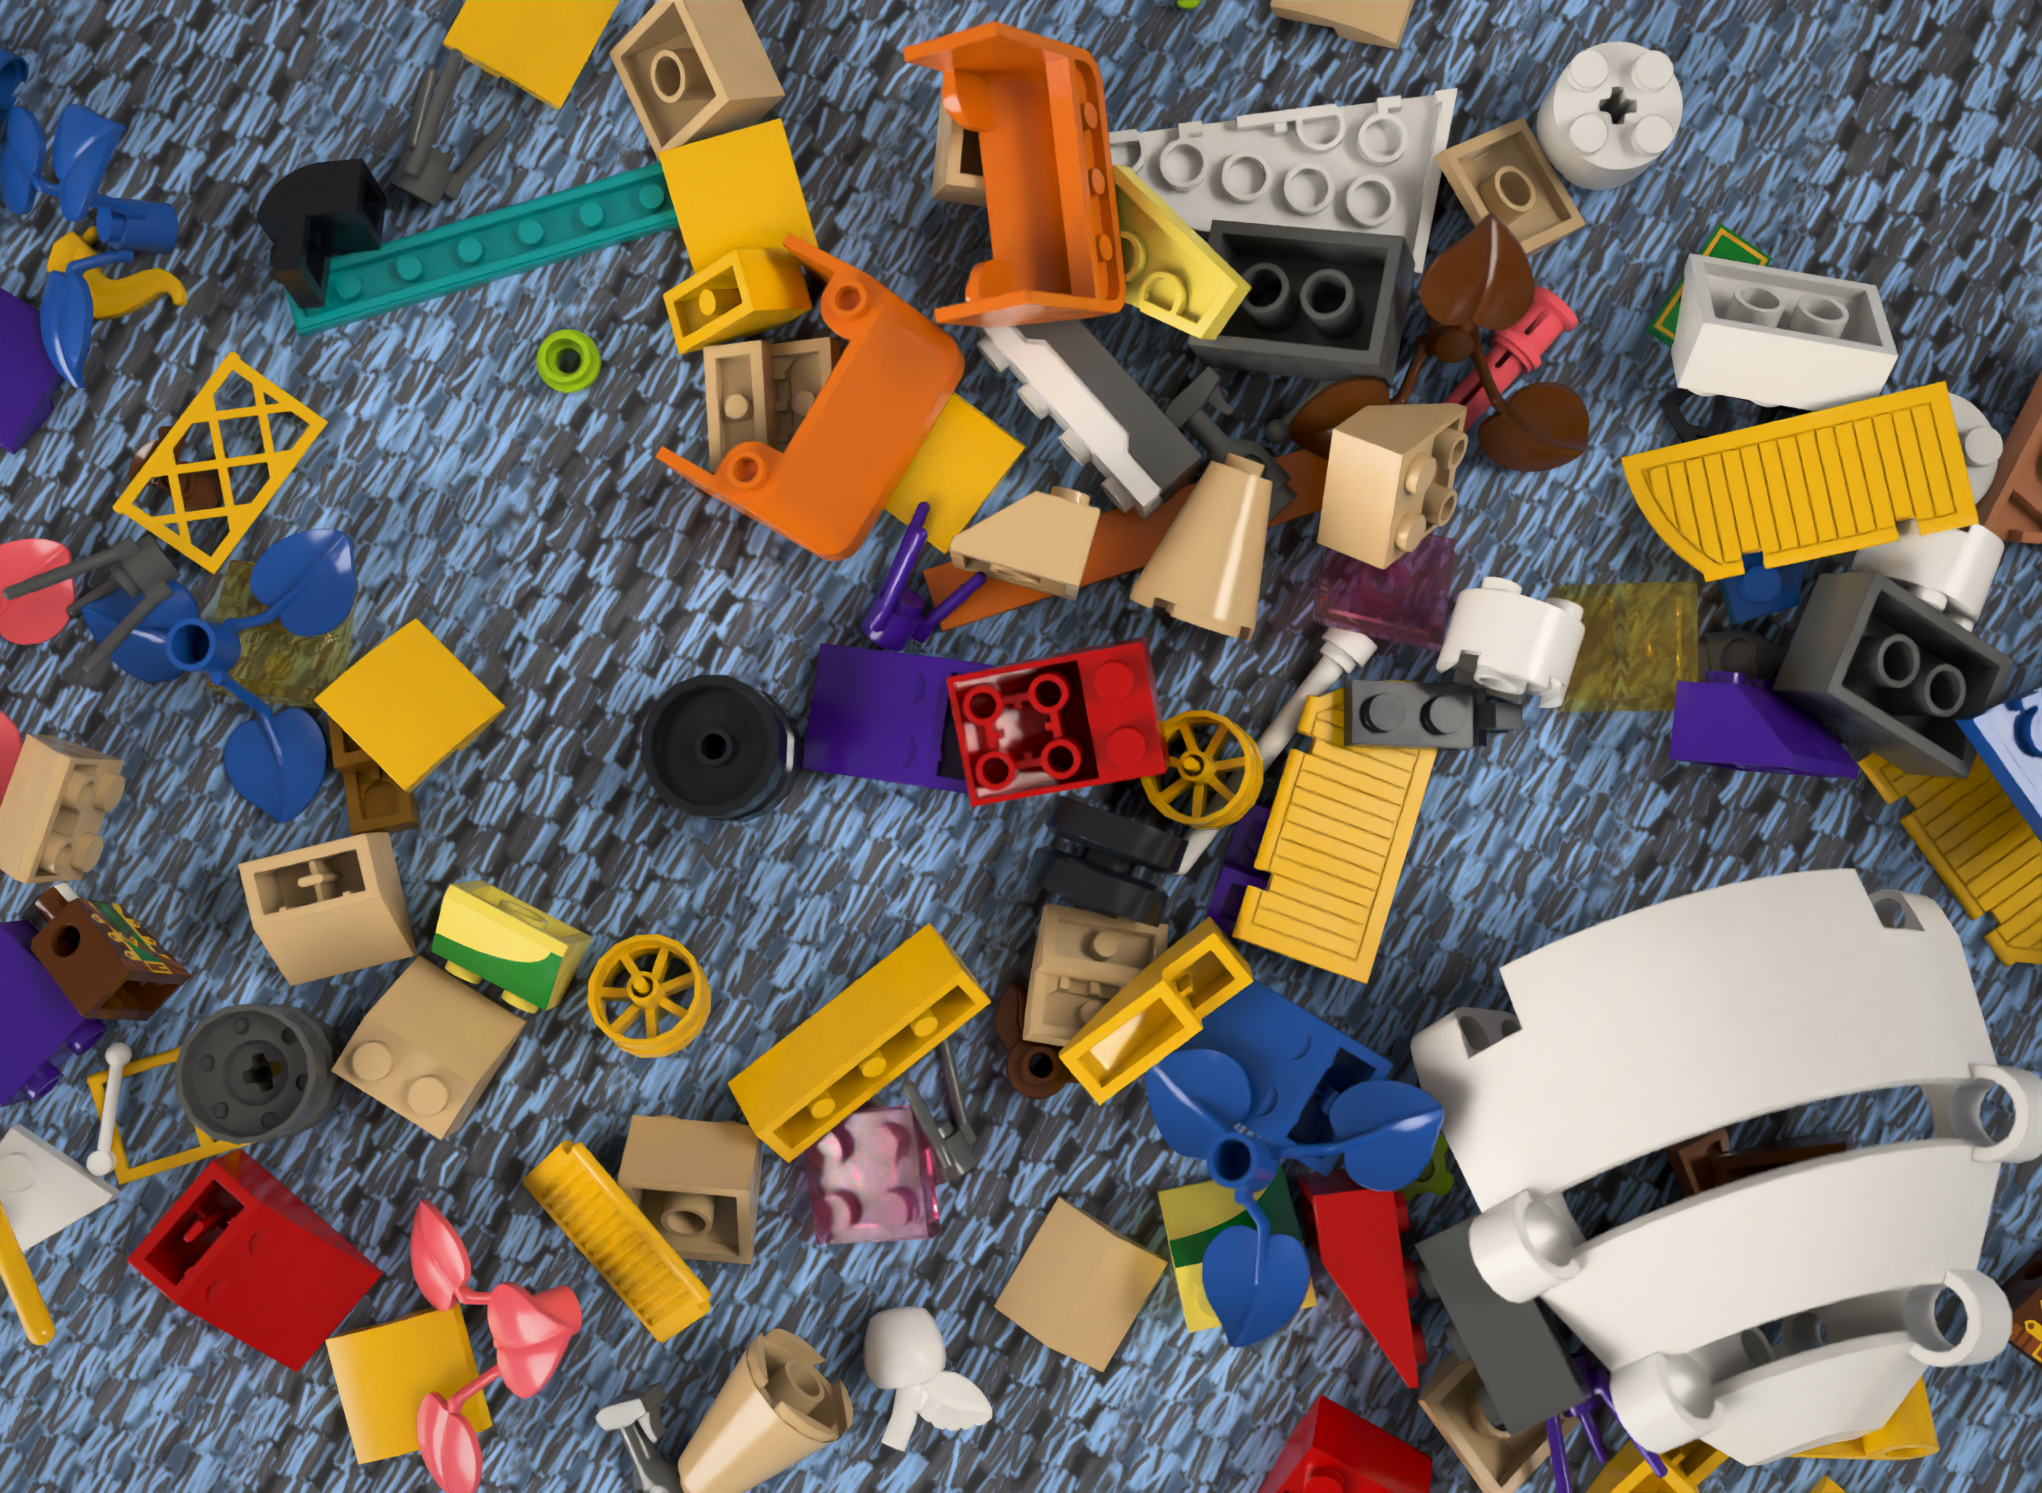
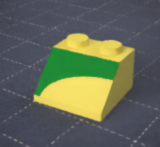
(508, 944)
(1197, 1214)

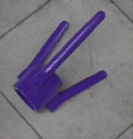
(897, 608)
(1598, 1383)

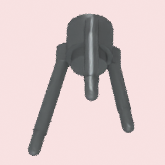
(424, 169)
(140, 570)
(947, 1143)

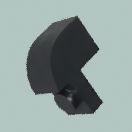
(320, 214)

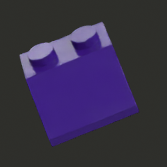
(1752, 729)

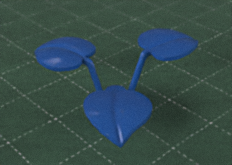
(80, 158)
(312, 590)
(1248, 1274)

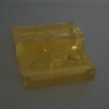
(1633, 645)
(273, 660)

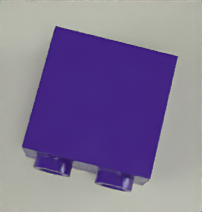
(36, 1020)

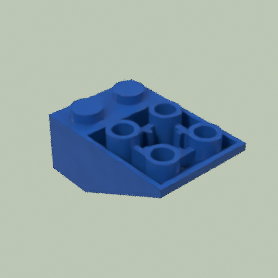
(1292, 1066)

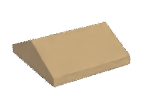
(1513, 180)
(1080, 1285)
(1488, 1452)

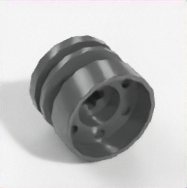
(224, 1064)

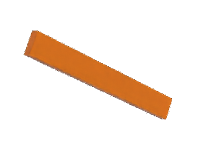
(1119, 546)

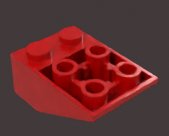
(1059, 722)
(1361, 1249)
(255, 1261)
(1346, 1454)

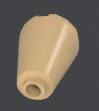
(1213, 552)
(765, 1418)

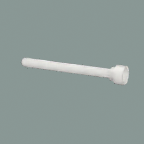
(1340, 653)

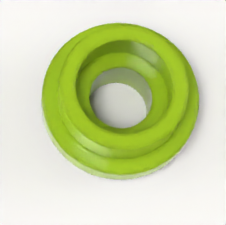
(560, 343)

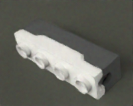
(1098, 408)

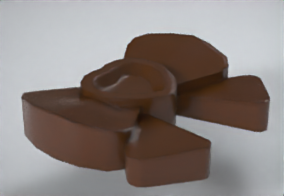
(199, 489)

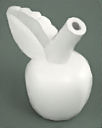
(909, 1355)

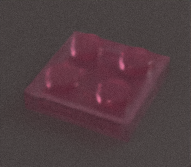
(873, 1179)

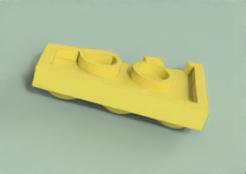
(1169, 265)

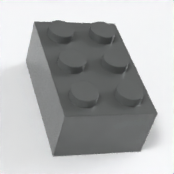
(1316, 304)
(1891, 672)
(1512, 1344)

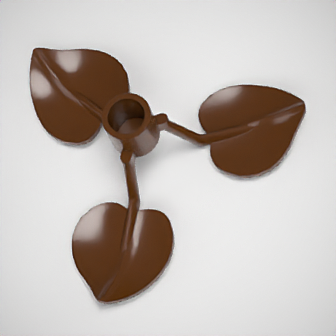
(1469, 284)

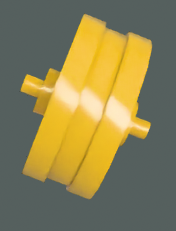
(1206, 772)
(649, 995)

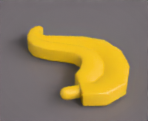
(114, 297)

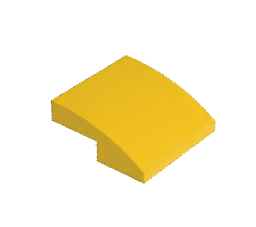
(531, 41)
(736, 192)
(955, 471)
(410, 704)
(392, 1367)

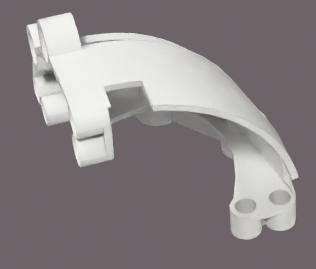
(1700, 1023)

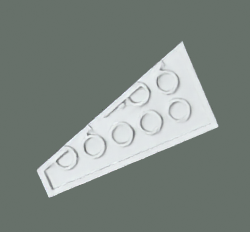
(1303, 167)

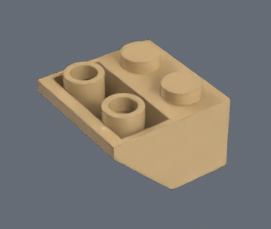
(1391, 479)
(56, 809)
(329, 907)

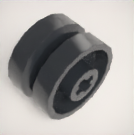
(685, 755)
(1105, 863)

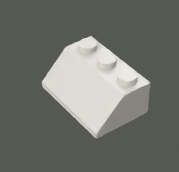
(1779, 336)

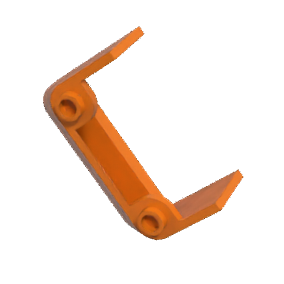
(1042, 172)
(859, 427)

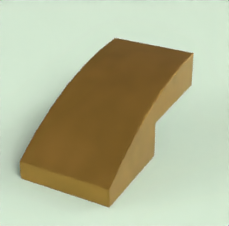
(372, 796)

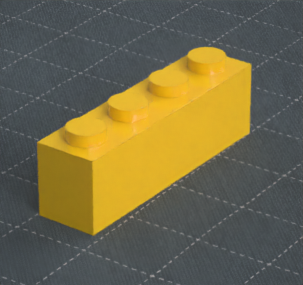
(857, 1043)

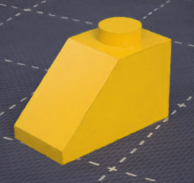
(737, 298)

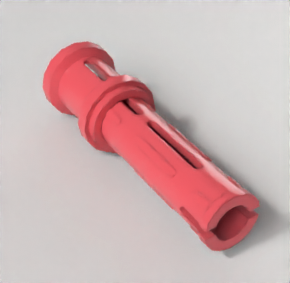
(1519, 347)

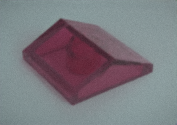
(1393, 604)

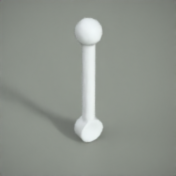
(104, 1160)

